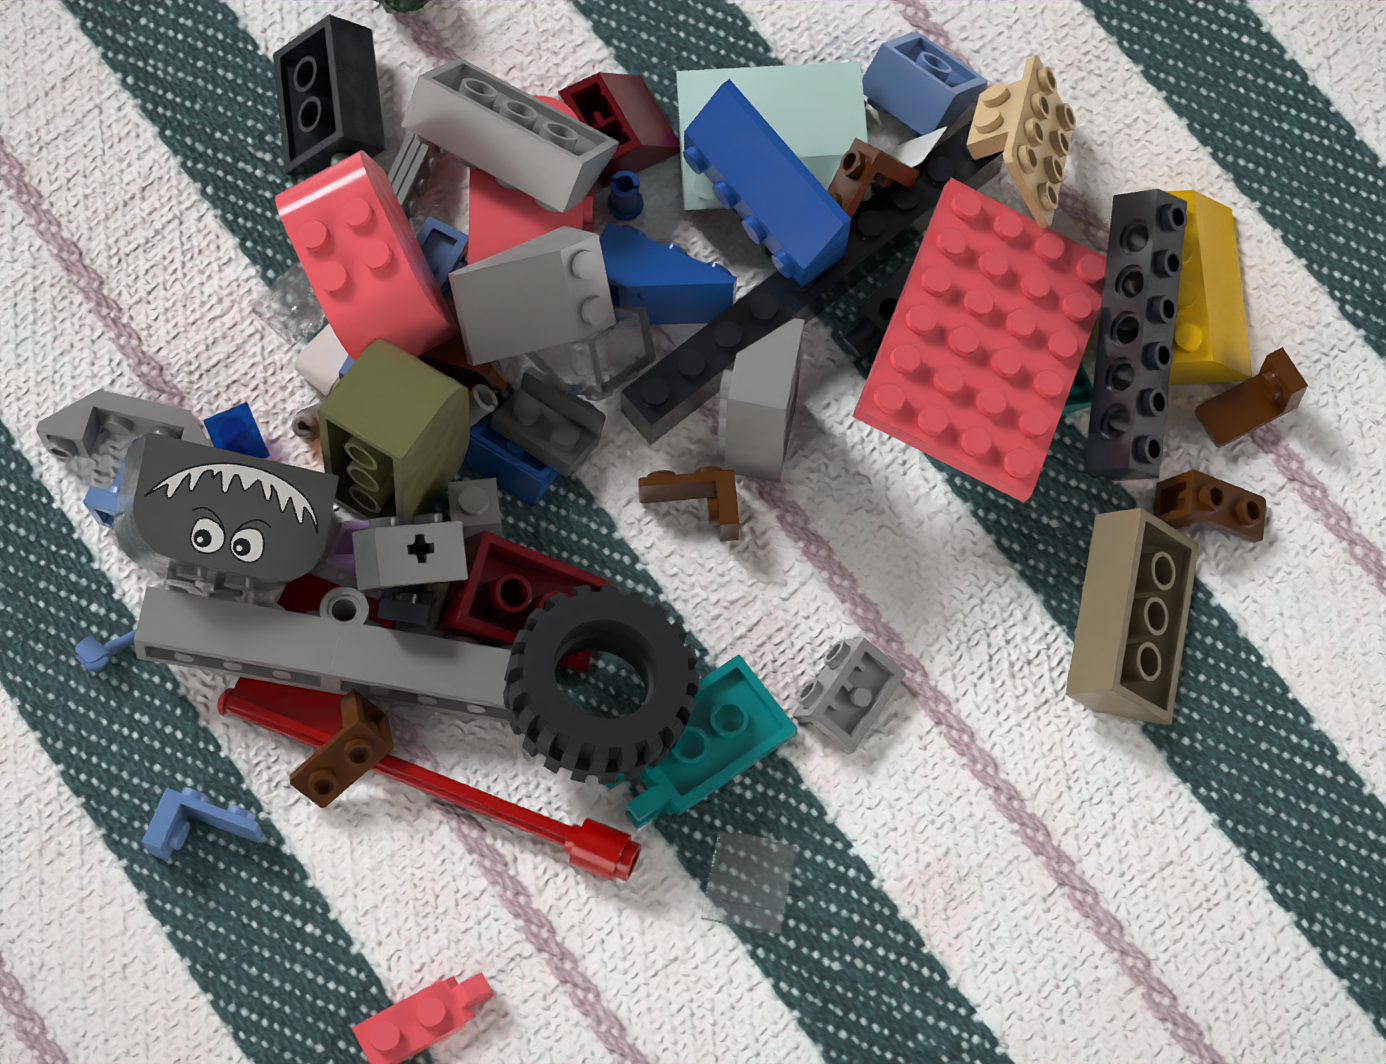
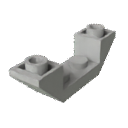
(76, 427)

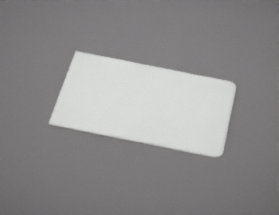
(916, 150)

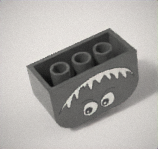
(221, 515)

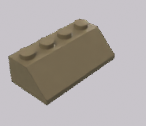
(1132, 617)

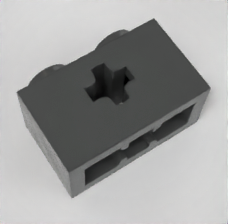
(434, 558)

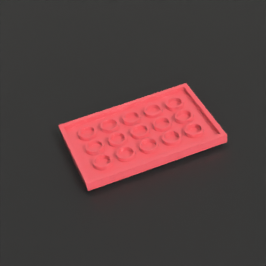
(985, 341)

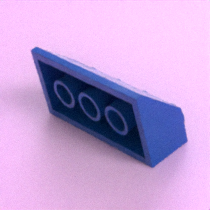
(766, 186)

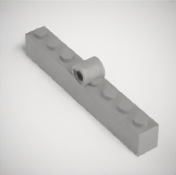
(322, 651)

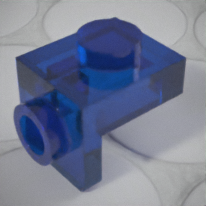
(236, 431)

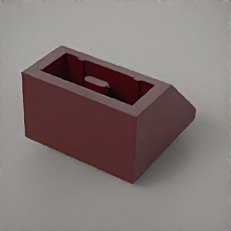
(627, 113)

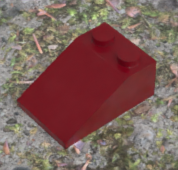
(504, 589)

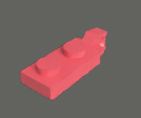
(421, 1019)

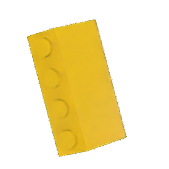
(1210, 319)

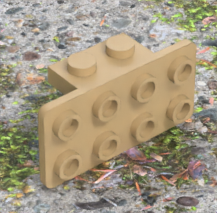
(1031, 130)

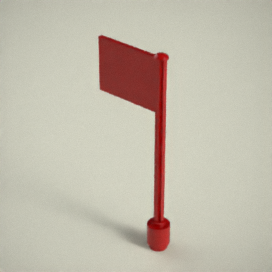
(316, 717)

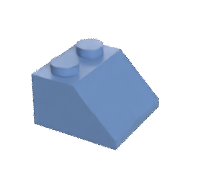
(920, 84)

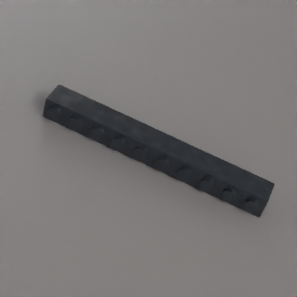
(876, 233)

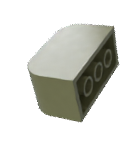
(393, 434)

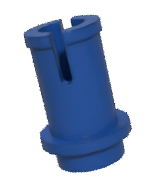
(625, 199)

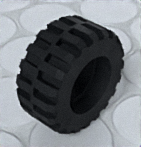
(611, 625)

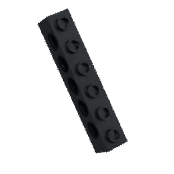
(1136, 336)

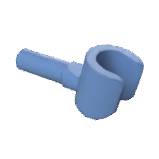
(95, 655)

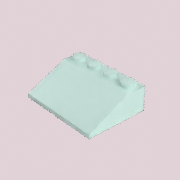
(808, 105)

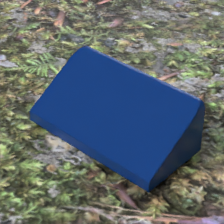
(512, 466)

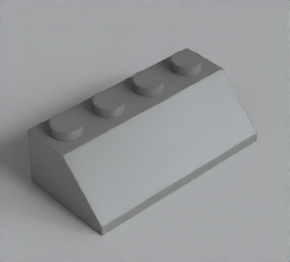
(508, 134)
(761, 403)

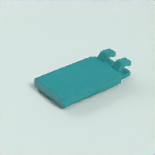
(726, 734)

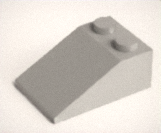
(533, 296)

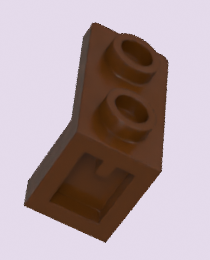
(861, 166)
(1253, 402)
(706, 482)
(1211, 501)
(348, 754)

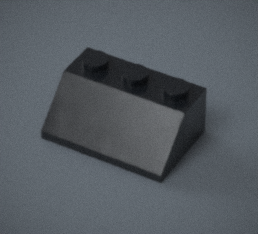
(328, 95)

